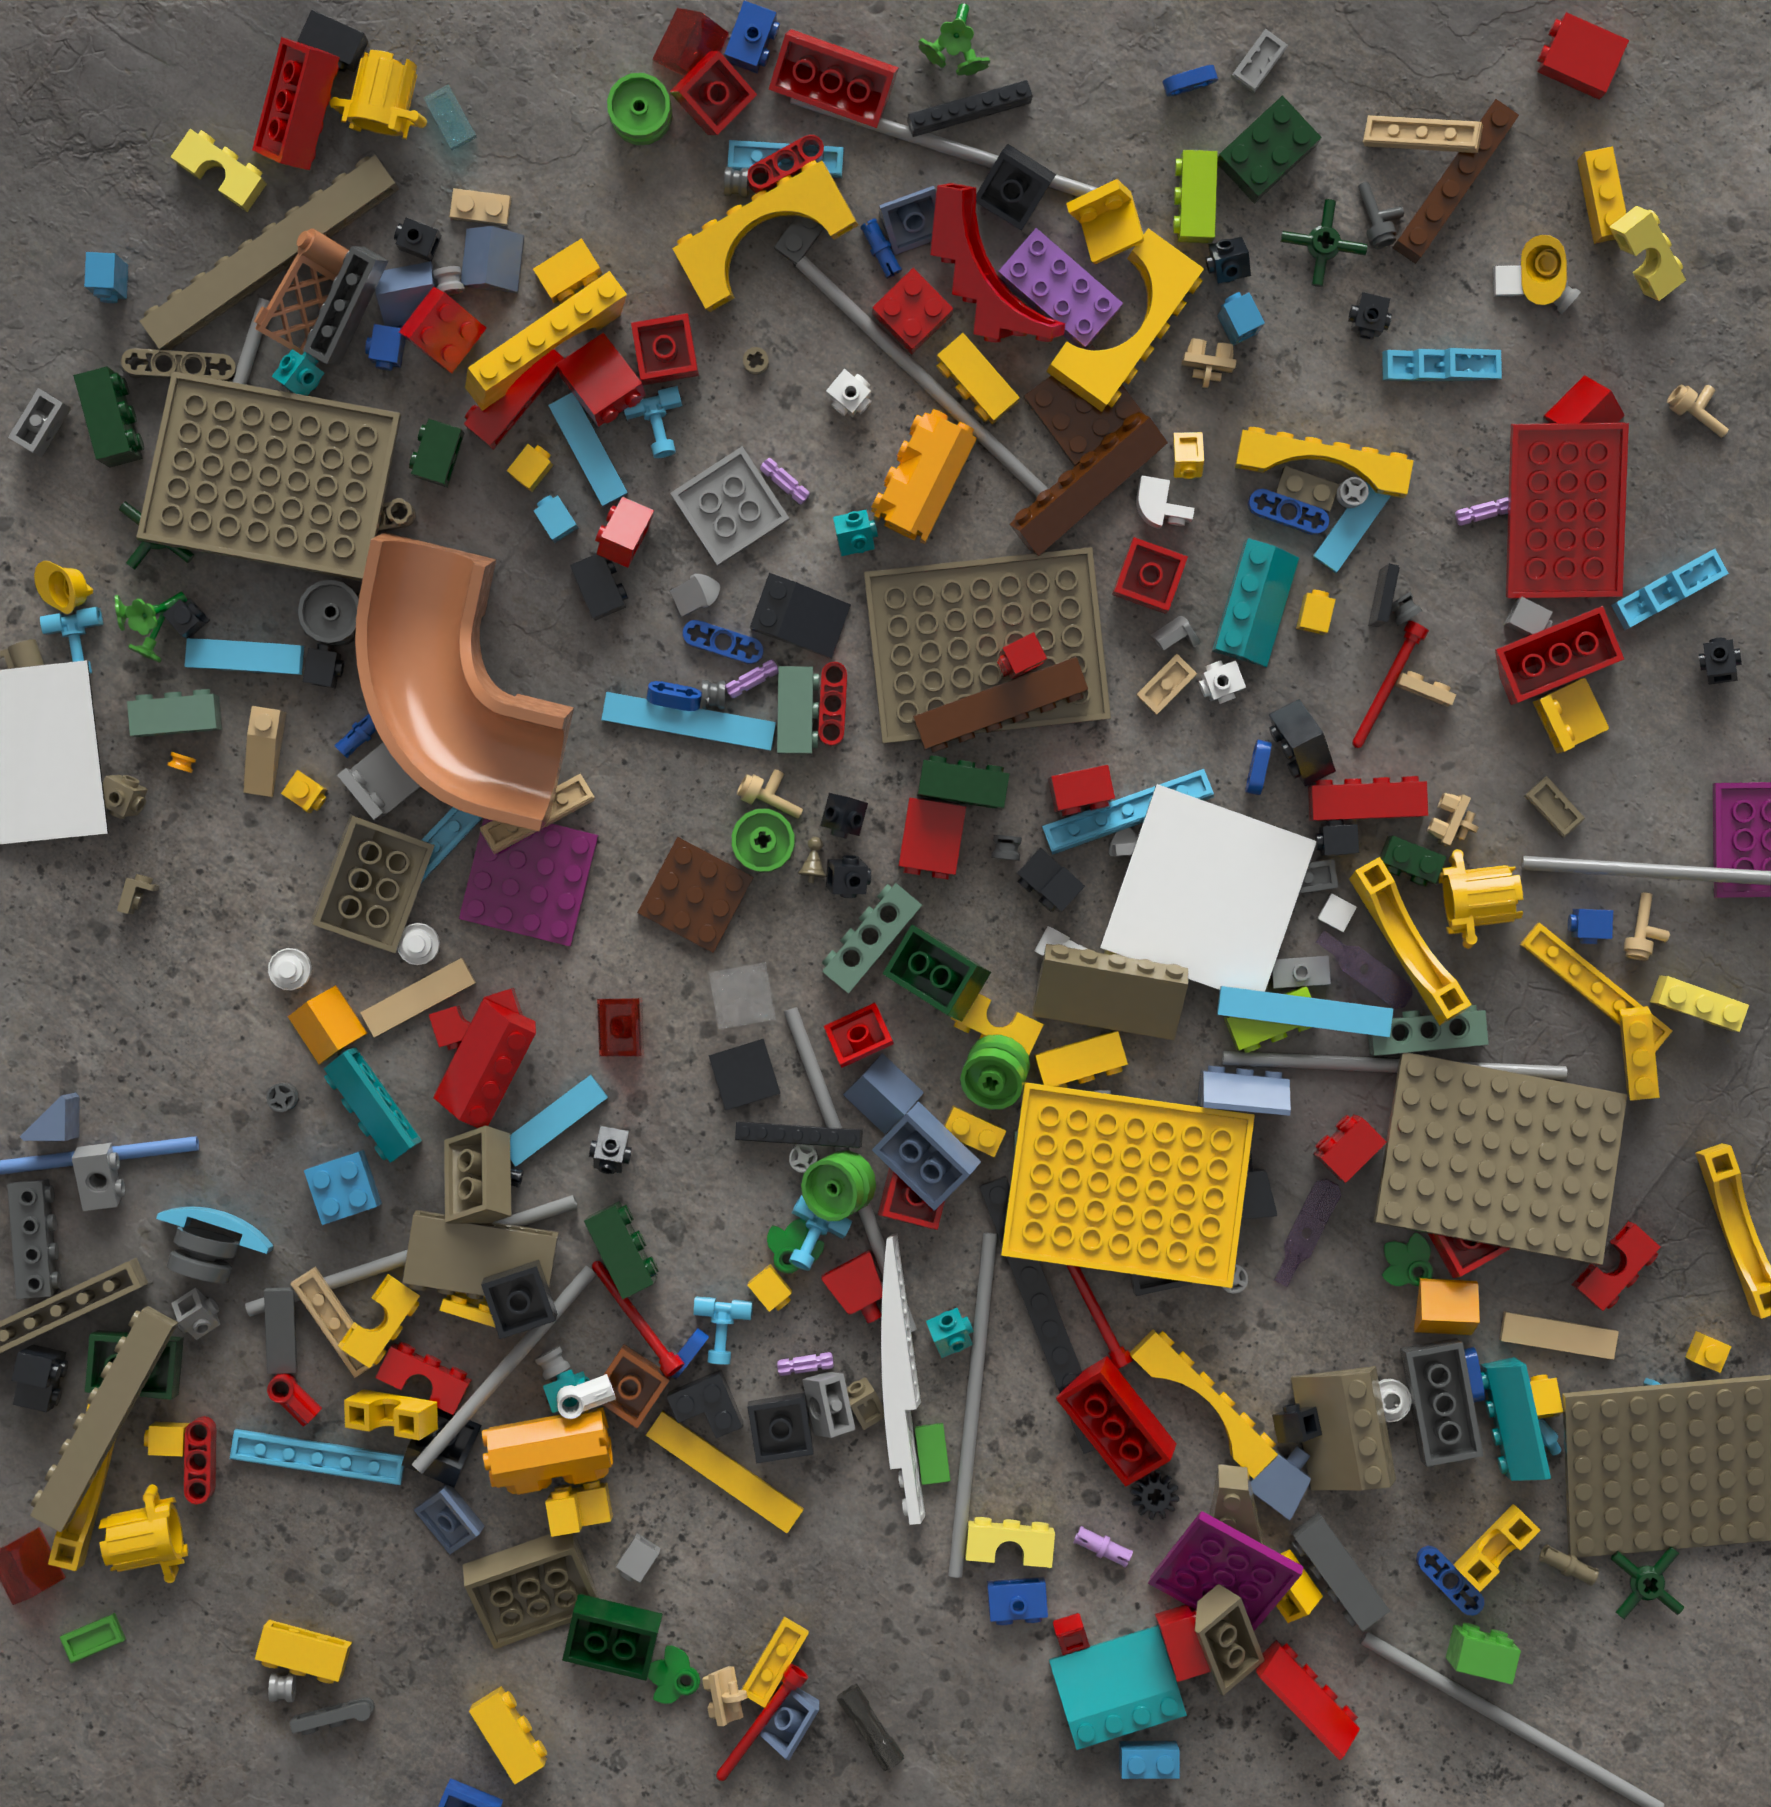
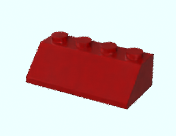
(833, 78)
(295, 104)
(1557, 655)
(485, 1063)
(1117, 1422)
(1308, 1699)

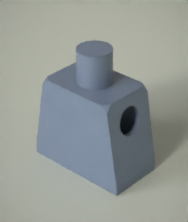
(1283, 1482)

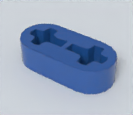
(1190, 80)
(674, 696)
(1258, 767)
(691, 1348)
(1474, 1374)

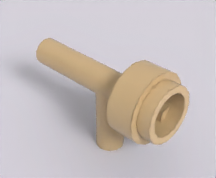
(1683, 400)
(751, 789)
(1638, 946)

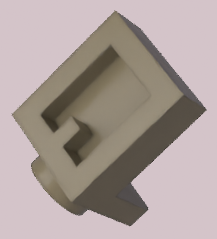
(131, 896)
(865, 1403)

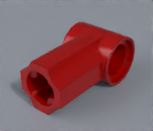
(296, 1401)

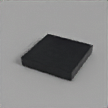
(1384, 595)
(744, 1074)

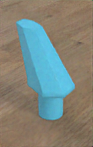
(1549, 1438)

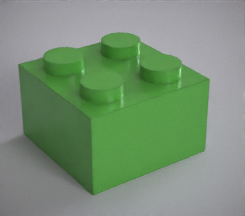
(1483, 1653)

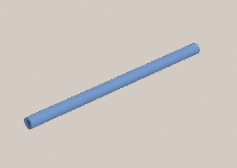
(124, 1151)

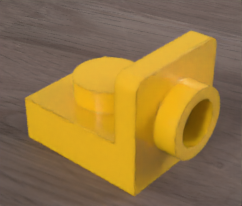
(1188, 455)
(305, 792)

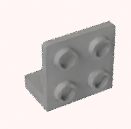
(378, 782)

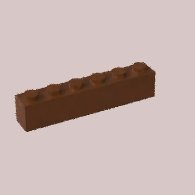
(1454, 184)
(1088, 482)
(1001, 703)

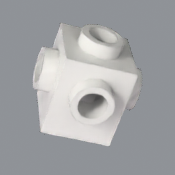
(845, 384)
(1229, 674)

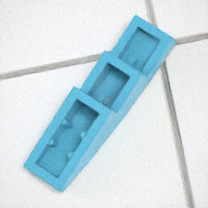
(1442, 365)
(1669, 589)
(244, 656)

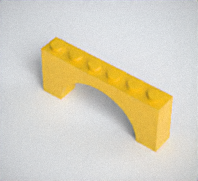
(709, 253)
(1167, 280)
(589, 308)

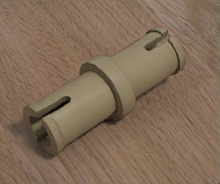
(1568, 1565)

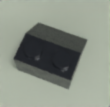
(452, 1459)

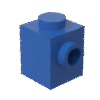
(385, 347)
(1590, 925)

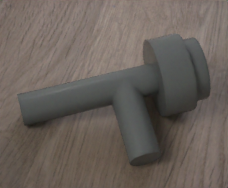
(1382, 232)

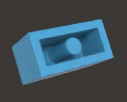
(106, 276)
(1240, 318)
(1149, 1760)

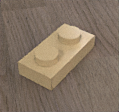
(480, 207)
(1166, 684)
(1437, 692)

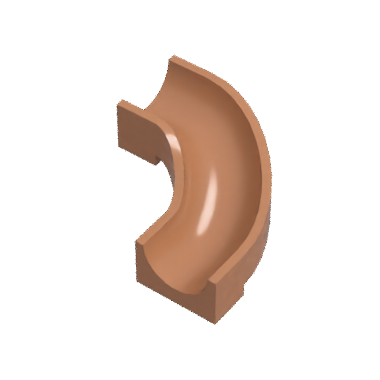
(432, 692)

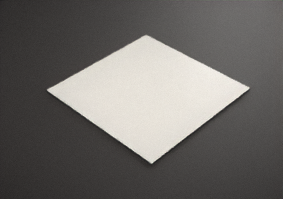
(49, 755)
(1208, 892)

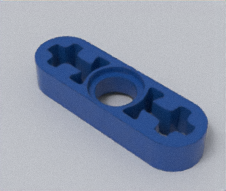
(1270, 498)
(704, 628)
(1459, 1601)

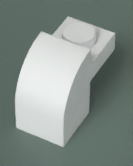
(1152, 504)

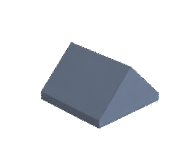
(909, 220)
(492, 259)
(402, 291)
(883, 1093)
(58, 1122)
(449, 1518)
(790, 1721)

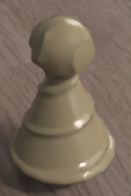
(812, 866)

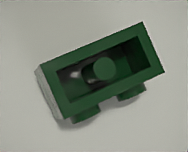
(436, 452)
(1413, 860)

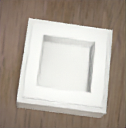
(1507, 281)
(1336, 912)

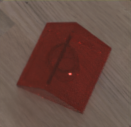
(689, 40)
(620, 1027)
(26, 1567)

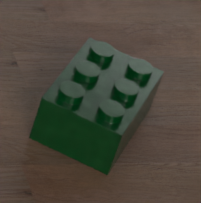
(1268, 149)
(109, 416)
(963, 783)
(936, 973)
(622, 1249)
(164, 1379)
(612, 1637)

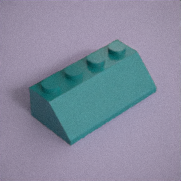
(1255, 603)
(372, 1105)
(1514, 1420)

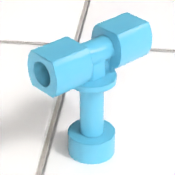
(654, 409)
(72, 627)
(818, 1226)
(722, 1315)

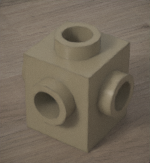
(123, 795)

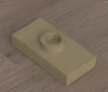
(1554, 807)

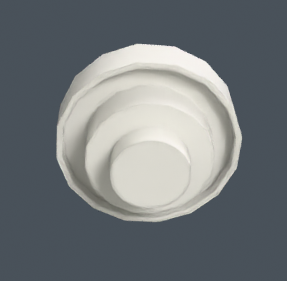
(418, 944)
(289, 969)
(1395, 1399)

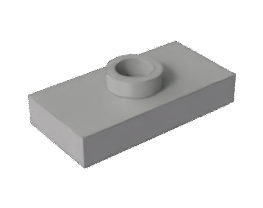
(1259, 61)
(1301, 972)

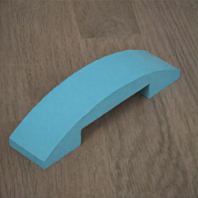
(251, 1237)

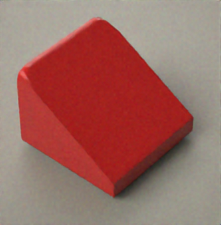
(1071, 1634)

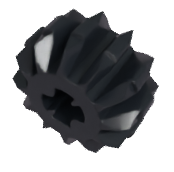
(1161, 1502)

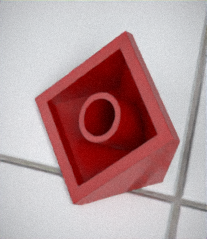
(1586, 404)
(858, 1035)

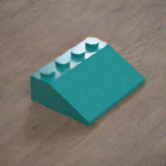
(1117, 1687)

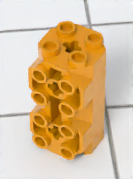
(924, 476)
(534, 1451)

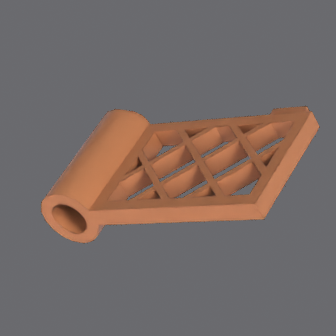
(321, 256)

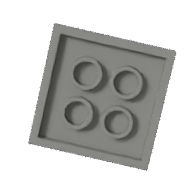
(729, 506)

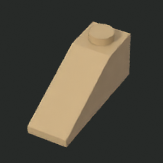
(263, 750)

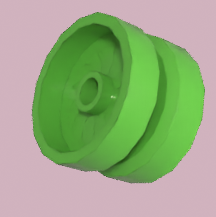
(651, 96)
(746, 836)
(995, 1072)
(838, 1185)

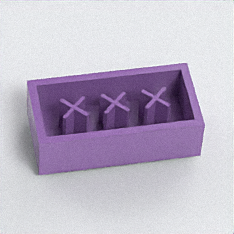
(1059, 289)

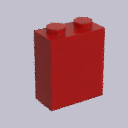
(1581, 55)
(601, 380)
(932, 838)

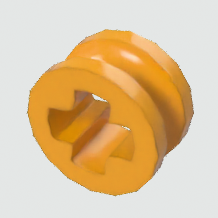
(181, 762)

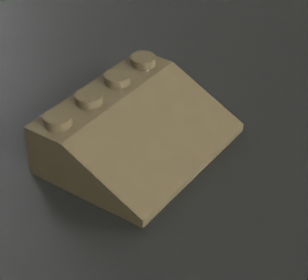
(372, 884)
(1354, 1437)
(528, 1587)

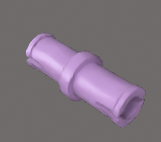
(1103, 1546)

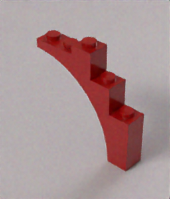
(975, 280)

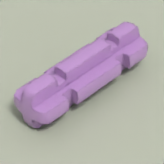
(784, 481)
(1482, 511)
(752, 678)
(805, 1364)

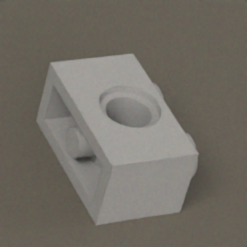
(39, 422)
(93, 1191)
(828, 1404)

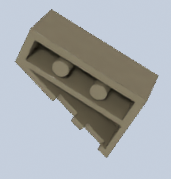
(1234, 1501)

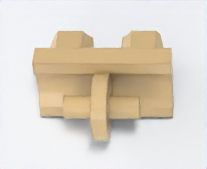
(1196, 357)
(1446, 830)
(725, 1696)

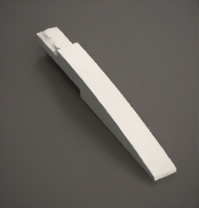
(900, 1382)

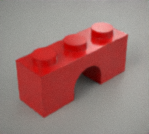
(1021, 657)
(451, 1025)
(1635, 1251)
(447, 1384)

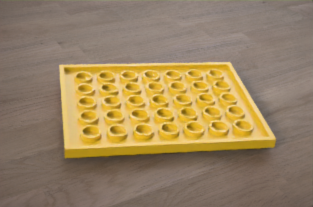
(1128, 1185)

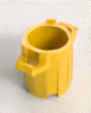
(381, 96)
(1478, 897)
(145, 1537)

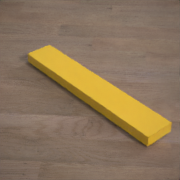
(1585, 978)
(724, 1471)

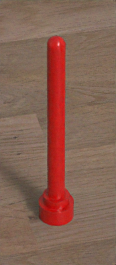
(1413, 635)
(1117, 1354)
(669, 1362)
(793, 1678)

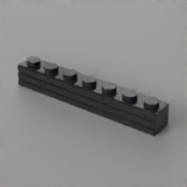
(969, 108)
(799, 1134)

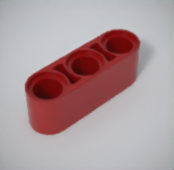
(792, 152)
(829, 690)
(193, 1472)

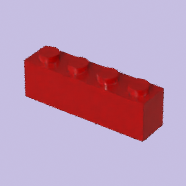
(498, 419)
(1369, 800)

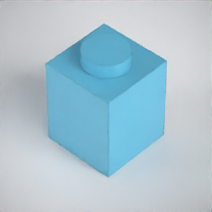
(555, 518)

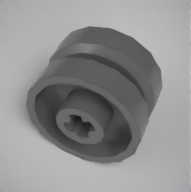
(317, 605)
(203, 1254)

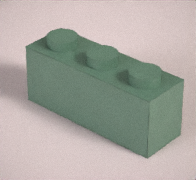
(797, 710)
(174, 714)

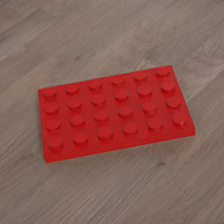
(1567, 510)

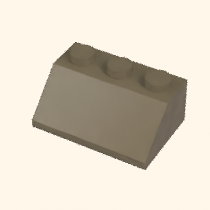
(477, 1176)
(1226, 1637)

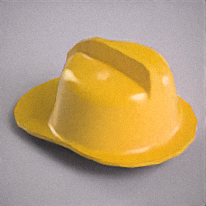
(1543, 269)
(61, 586)

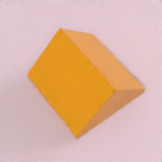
(327, 1024)
(1447, 1307)

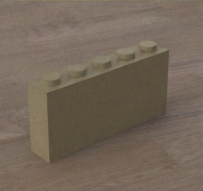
(1110, 991)
(464, 1254)

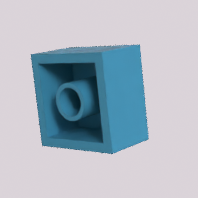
(342, 1187)

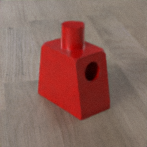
(856, 1286)

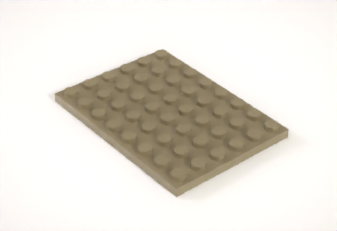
(268, 476)
(945, 624)
(1500, 1158)
(1668, 1466)

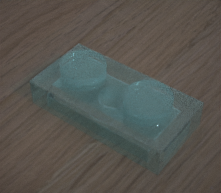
(450, 117)

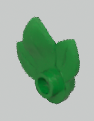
(786, 1241)
(1405, 1258)
(668, 1675)

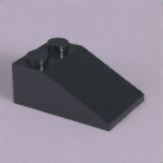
(800, 615)

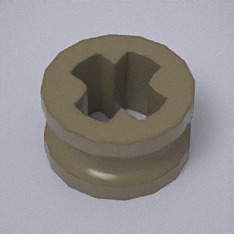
(758, 368)

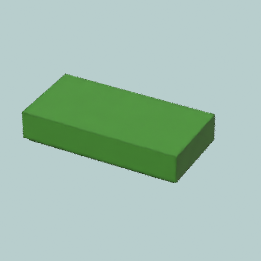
(932, 1453)
(92, 1638)

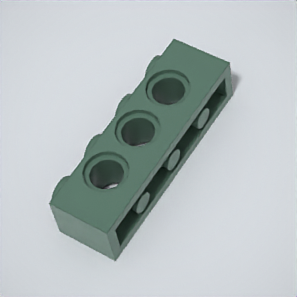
(849, 976)
(1473, 1033)

